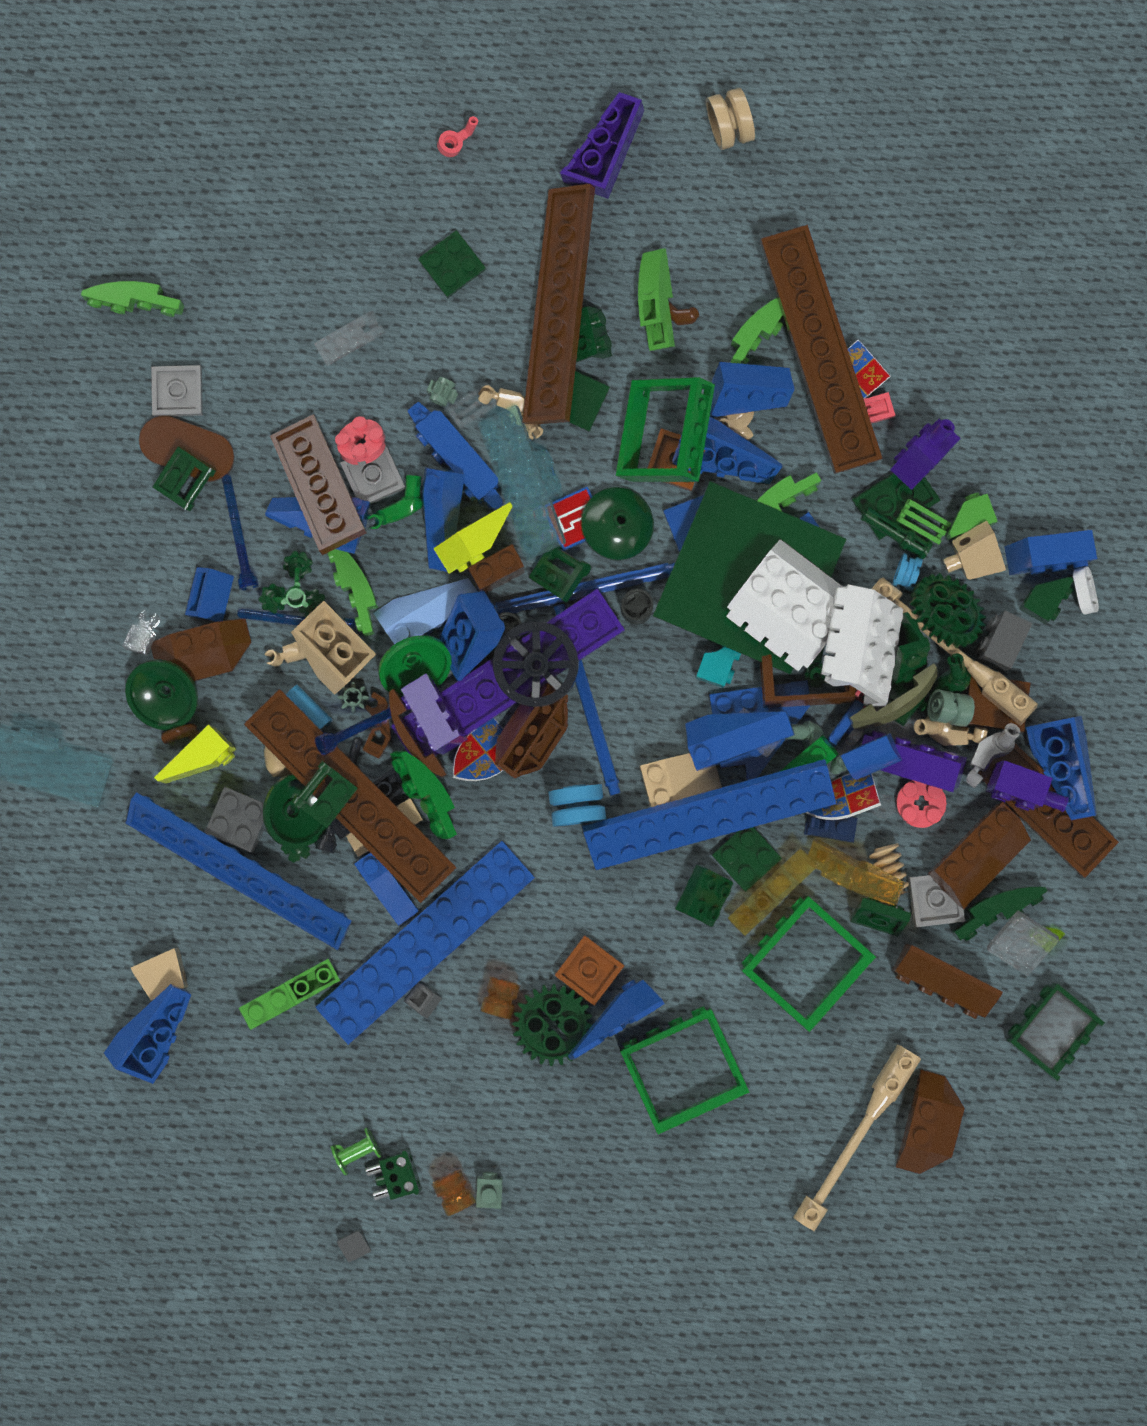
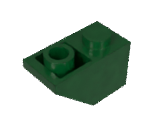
(1045, 598)

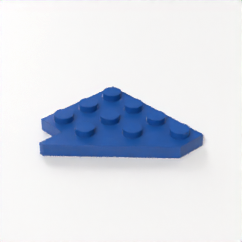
(752, 701)

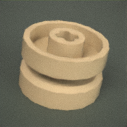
(730, 118)

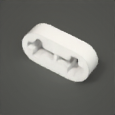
(1085, 590)

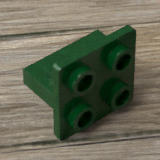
(704, 895)

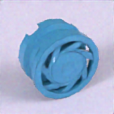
(907, 572)

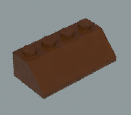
(980, 855)
(945, 980)

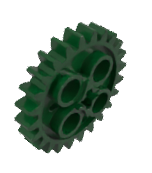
(947, 610)
(535, 1040)

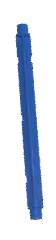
(583, 589)
(595, 725)

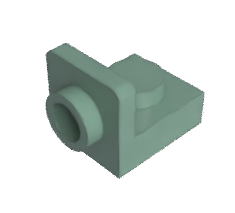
(489, 1190)

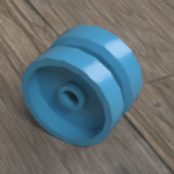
(577, 800)

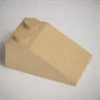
(331, 647)
(676, 779)

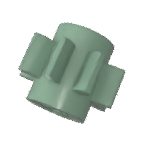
(442, 391)
(346, 698)

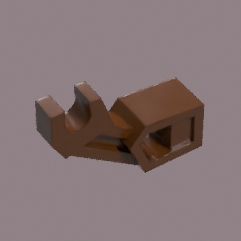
(371, 747)

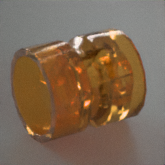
(500, 998)
(453, 1192)

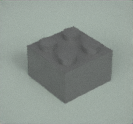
(1003, 641)
(237, 820)

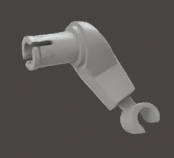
(992, 748)

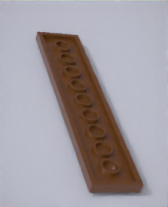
(559, 305)
(820, 349)
(368, 814)

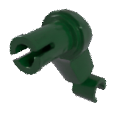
(953, 680)

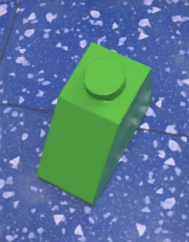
(971, 514)

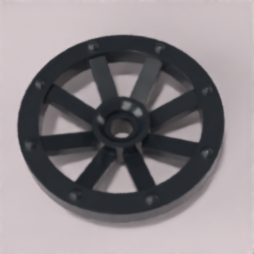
(530, 658)

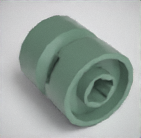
(950, 708)

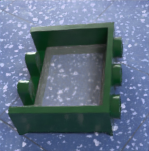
(1053, 1030)

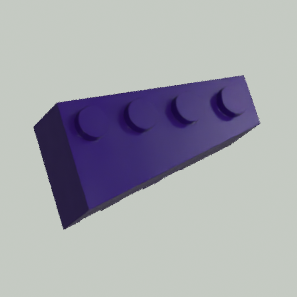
(606, 146)
(924, 763)

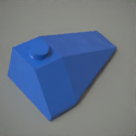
(441, 509)

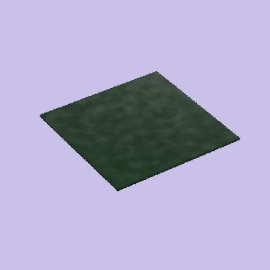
(719, 556)

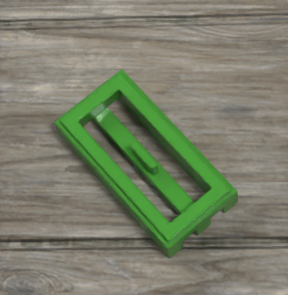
(940, 531)

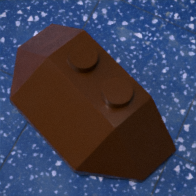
(206, 648)
(531, 735)
(931, 1124)

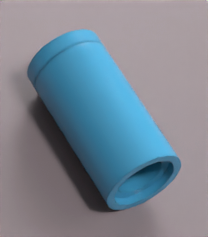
(309, 707)

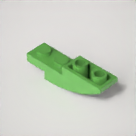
(125, 294)
(653, 297)
(764, 323)
(786, 490)
(352, 578)
(289, 994)

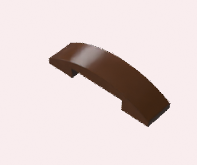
(432, 760)

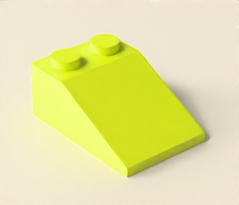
(468, 544)
(203, 753)

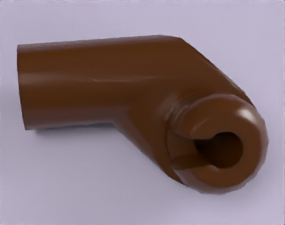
(683, 316)
(188, 730)

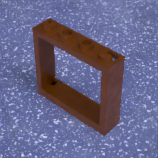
(771, 700)

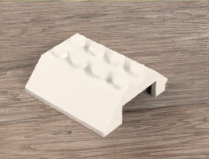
(788, 604)
(865, 643)

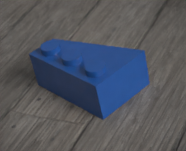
(749, 388)
(1051, 552)

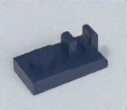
(839, 829)

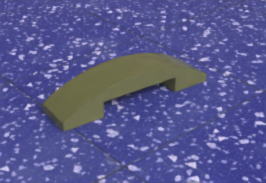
(871, 718)

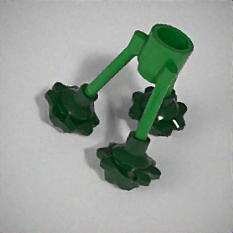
(274, 598)

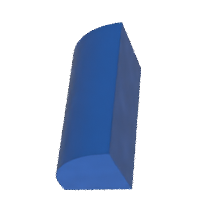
(209, 595)
(871, 757)

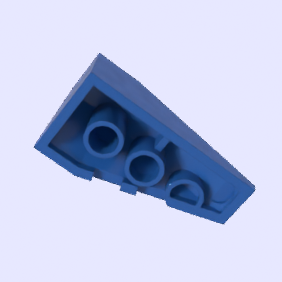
(733, 455)
(288, 512)
(728, 736)
(1065, 757)
(627, 1007)
(145, 1041)

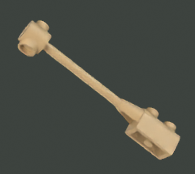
(994, 684)
(886, 1090)

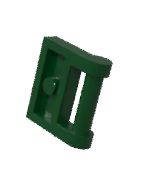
(177, 474)
(554, 578)
(331, 800)

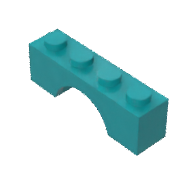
(716, 667)

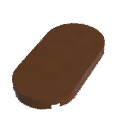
(164, 434)

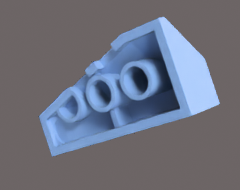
(421, 611)

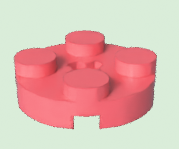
(353, 432)
(911, 814)

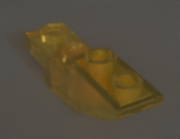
(854, 874)
(772, 891)

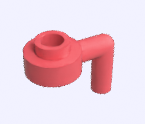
(455, 138)

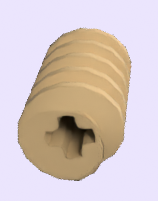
(887, 862)

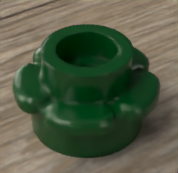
(809, 675)

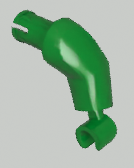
(403, 508)

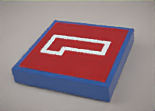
(569, 514)

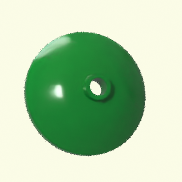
(411, 660)

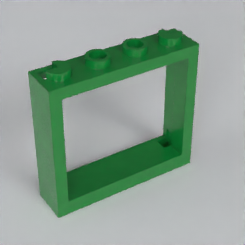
(693, 432)
(837, 990)
(703, 1106)

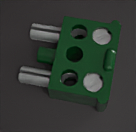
(405, 1170)

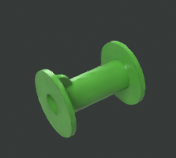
(355, 1151)

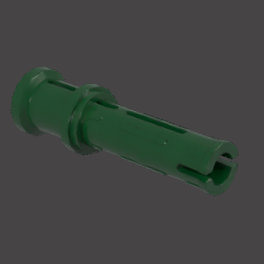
(906, 538)

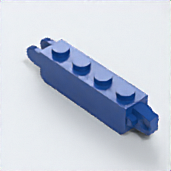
(457, 455)

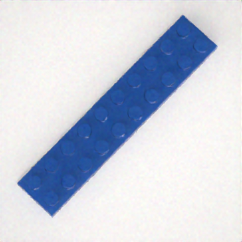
(709, 814)
(237, 871)
(424, 942)

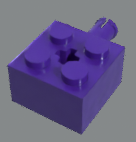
(924, 452)
(1023, 787)

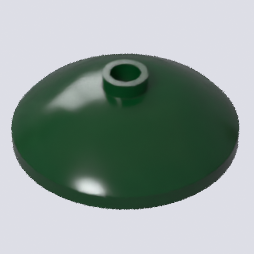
(609, 537)
(155, 705)
(294, 828)

